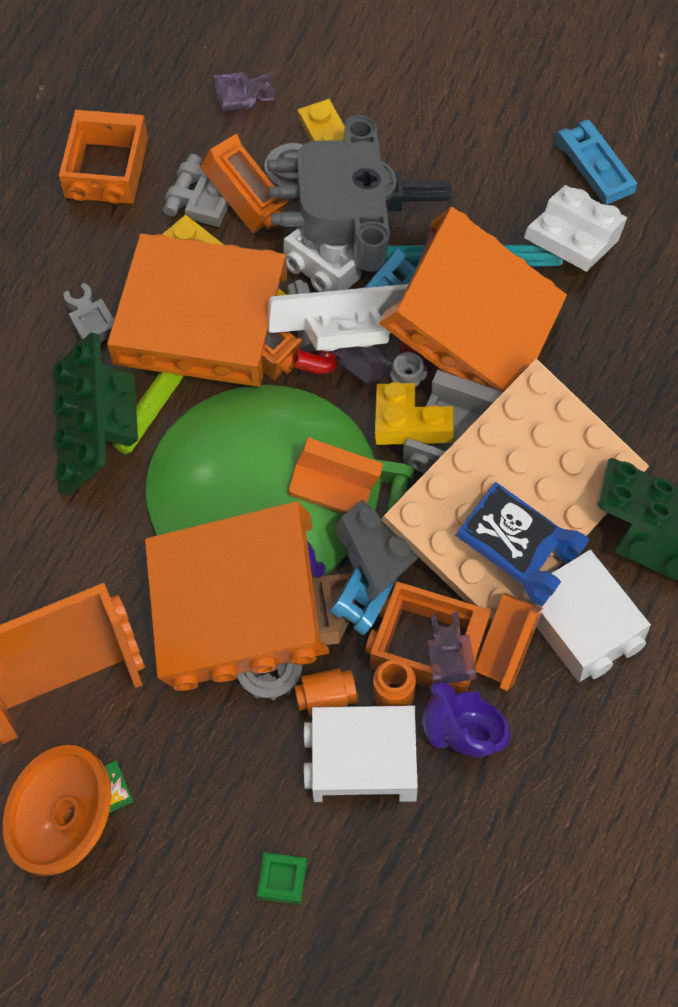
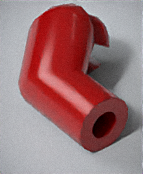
(320, 363)

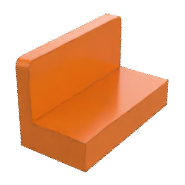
(332, 476)
(508, 640)

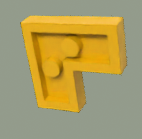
(400, 419)

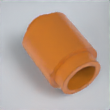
(394, 684)
(326, 689)

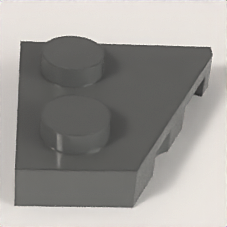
(374, 548)

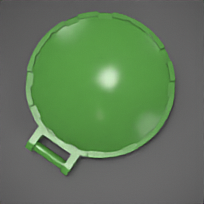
(240, 456)

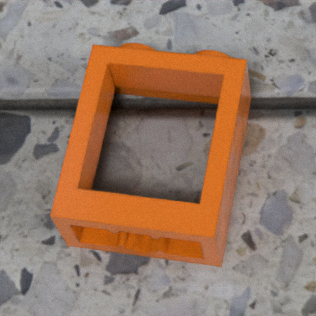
(91, 129)
(426, 604)

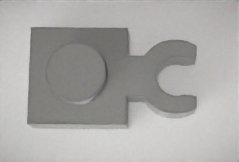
(89, 315)

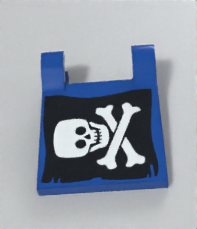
(519, 540)

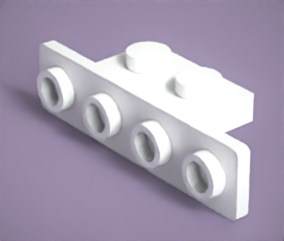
(336, 317)

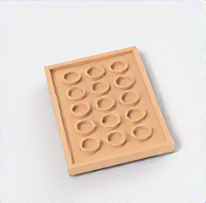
(533, 444)

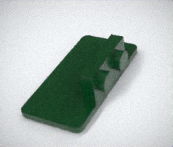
(90, 407)
(652, 515)

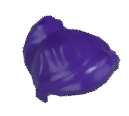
(464, 722)

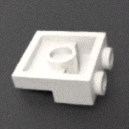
(577, 227)
(327, 265)

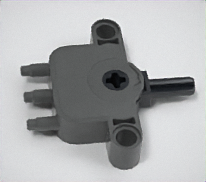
(348, 192)

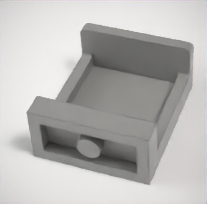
(468, 404)

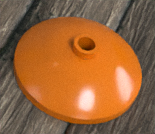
(56, 810)

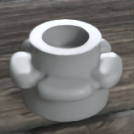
(408, 362)

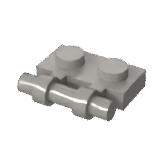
(202, 204)

